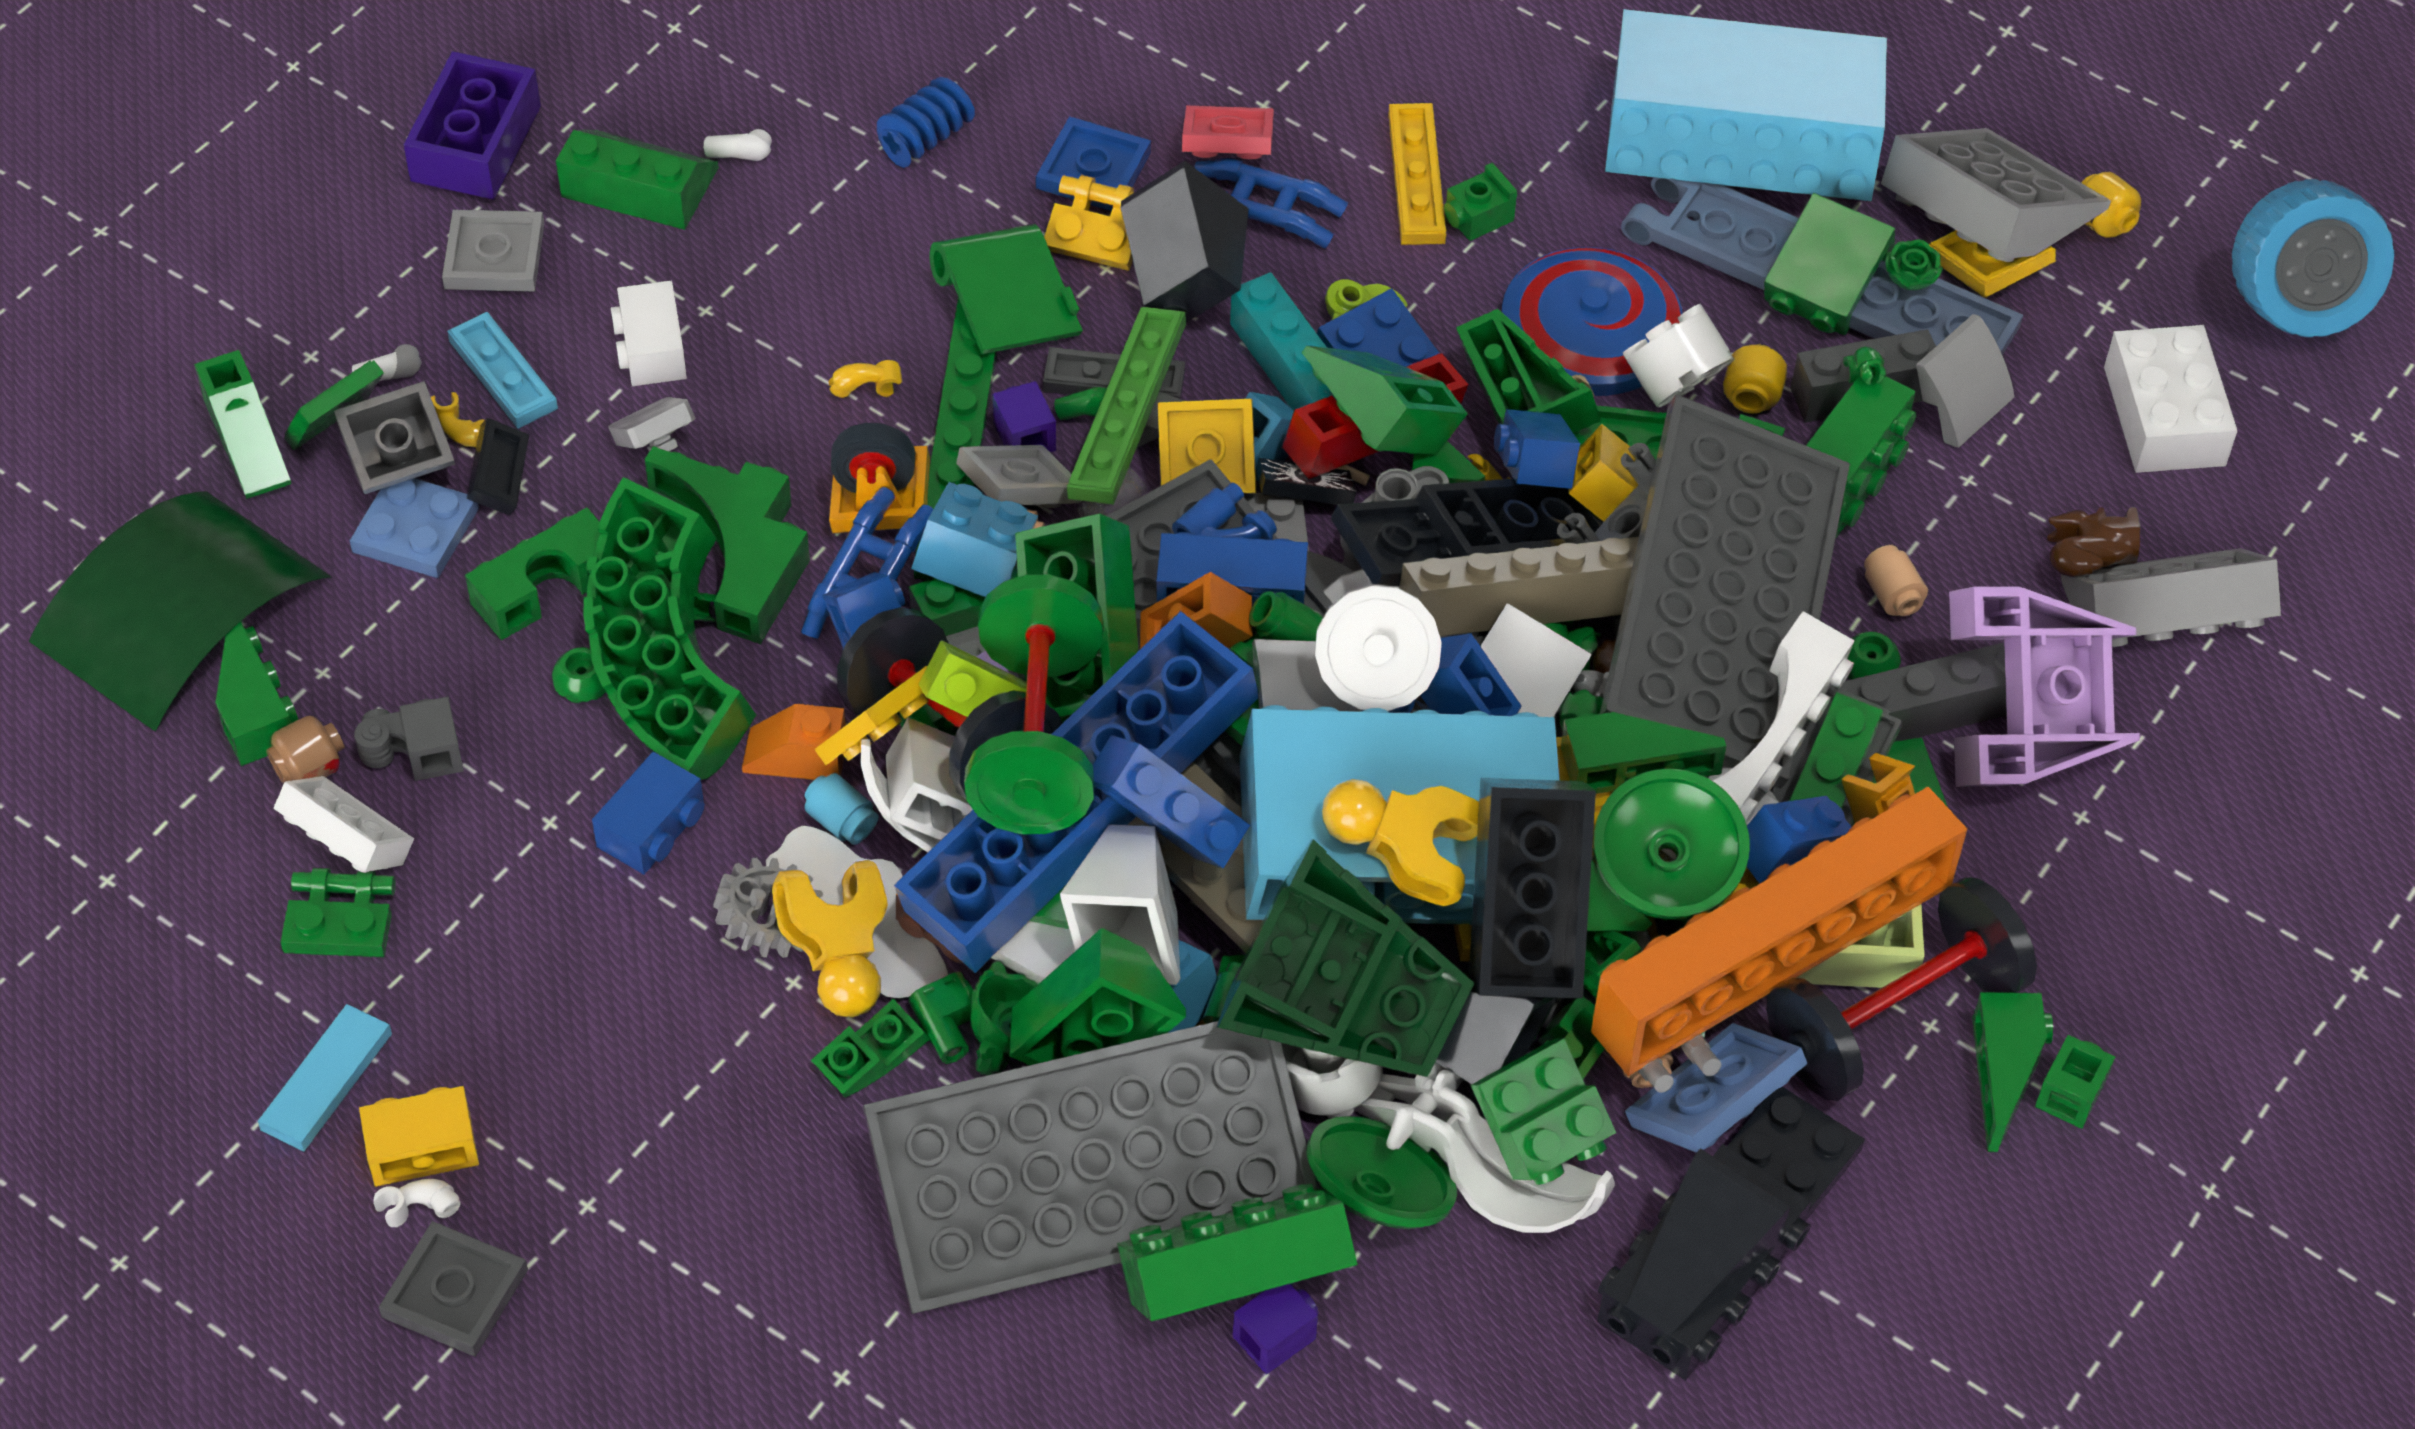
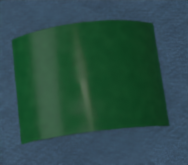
(162, 598)

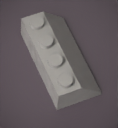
(2182, 593)

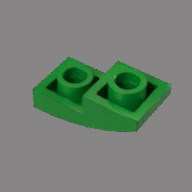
(871, 1052)

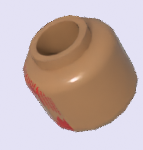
(305, 750)

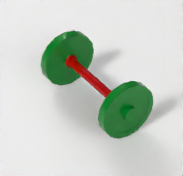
(1027, 776)

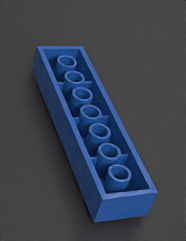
(990, 881)

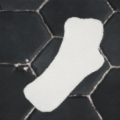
(900, 958)

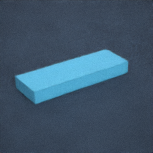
(502, 370)
(324, 1077)

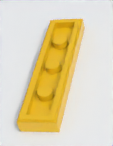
(1417, 174)

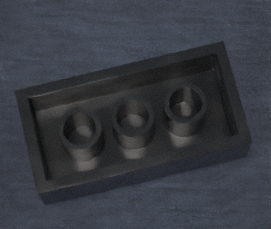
(1531, 888)

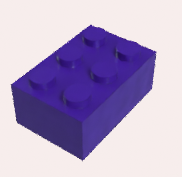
(472, 125)

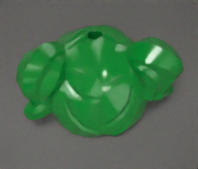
(992, 1015)

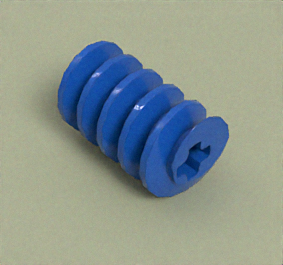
(924, 120)

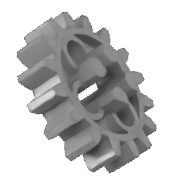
(744, 898)

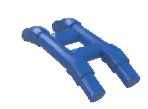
(1289, 188)
(861, 539)

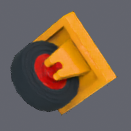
(873, 458)

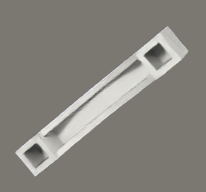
(1806, 667)

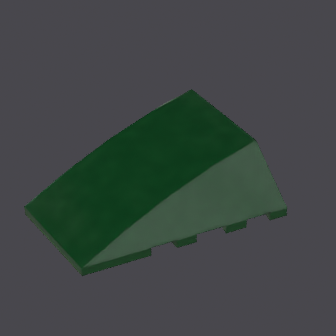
(1344, 975)

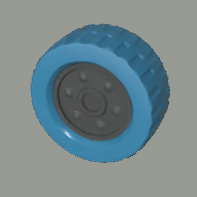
(2312, 258)

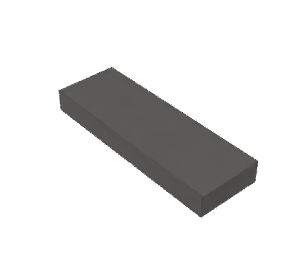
(1079, 370)

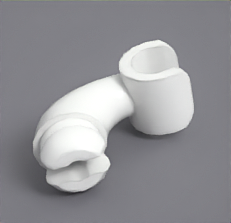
(429, 1192)

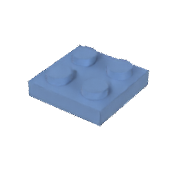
(414, 526)

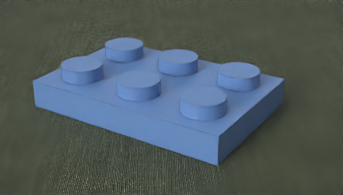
(1706, 1106)

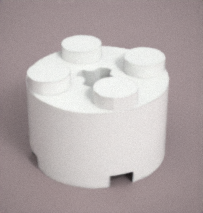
(1678, 356)
(1329, 1082)

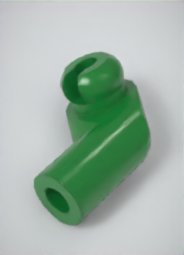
(1080, 403)

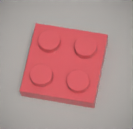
(1227, 130)

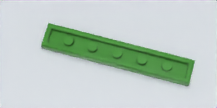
(1126, 406)

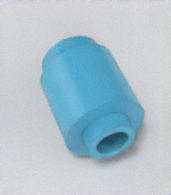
(840, 808)

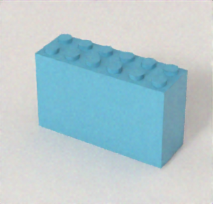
(1748, 105)
(1301, 754)

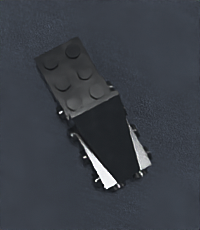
(1454, 523)
(1726, 1232)

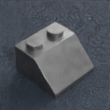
(394, 437)

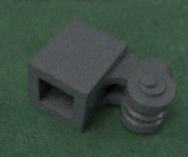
(419, 730)

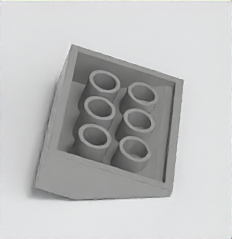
(1989, 190)

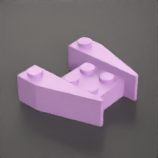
(2054, 685)

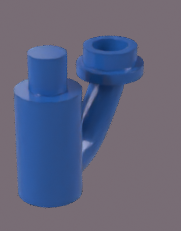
(1216, 509)

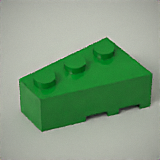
(1521, 375)

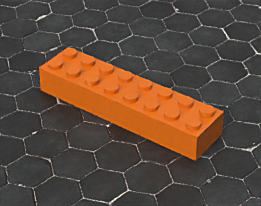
(1776, 929)

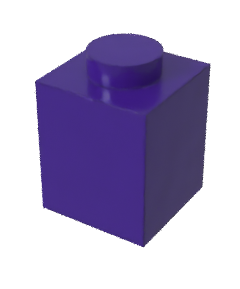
(1024, 417)
(1276, 1325)

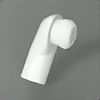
(749, 146)

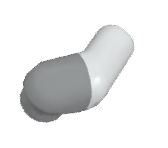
(400, 364)

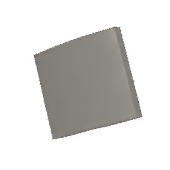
(1965, 380)
(1290, 676)

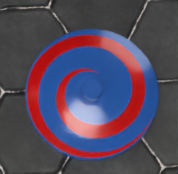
(1589, 310)

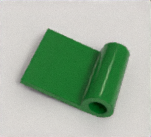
(1007, 287)

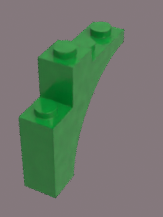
(746, 518)

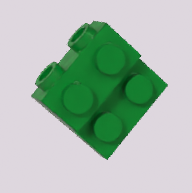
(1543, 1113)

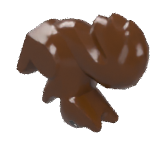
(2093, 541)

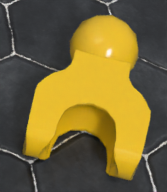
(1403, 833)
(835, 935)

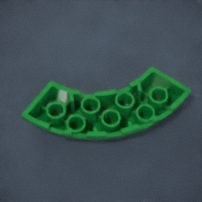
(646, 635)

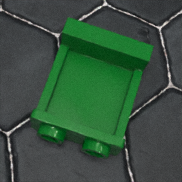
(1827, 264)

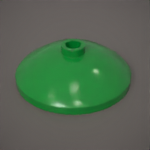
(1679, 814)
(1380, 1184)

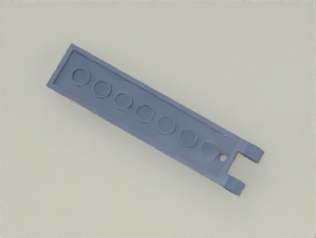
(1748, 235)

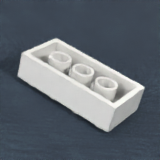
(343, 824)

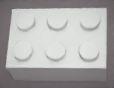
(2170, 398)

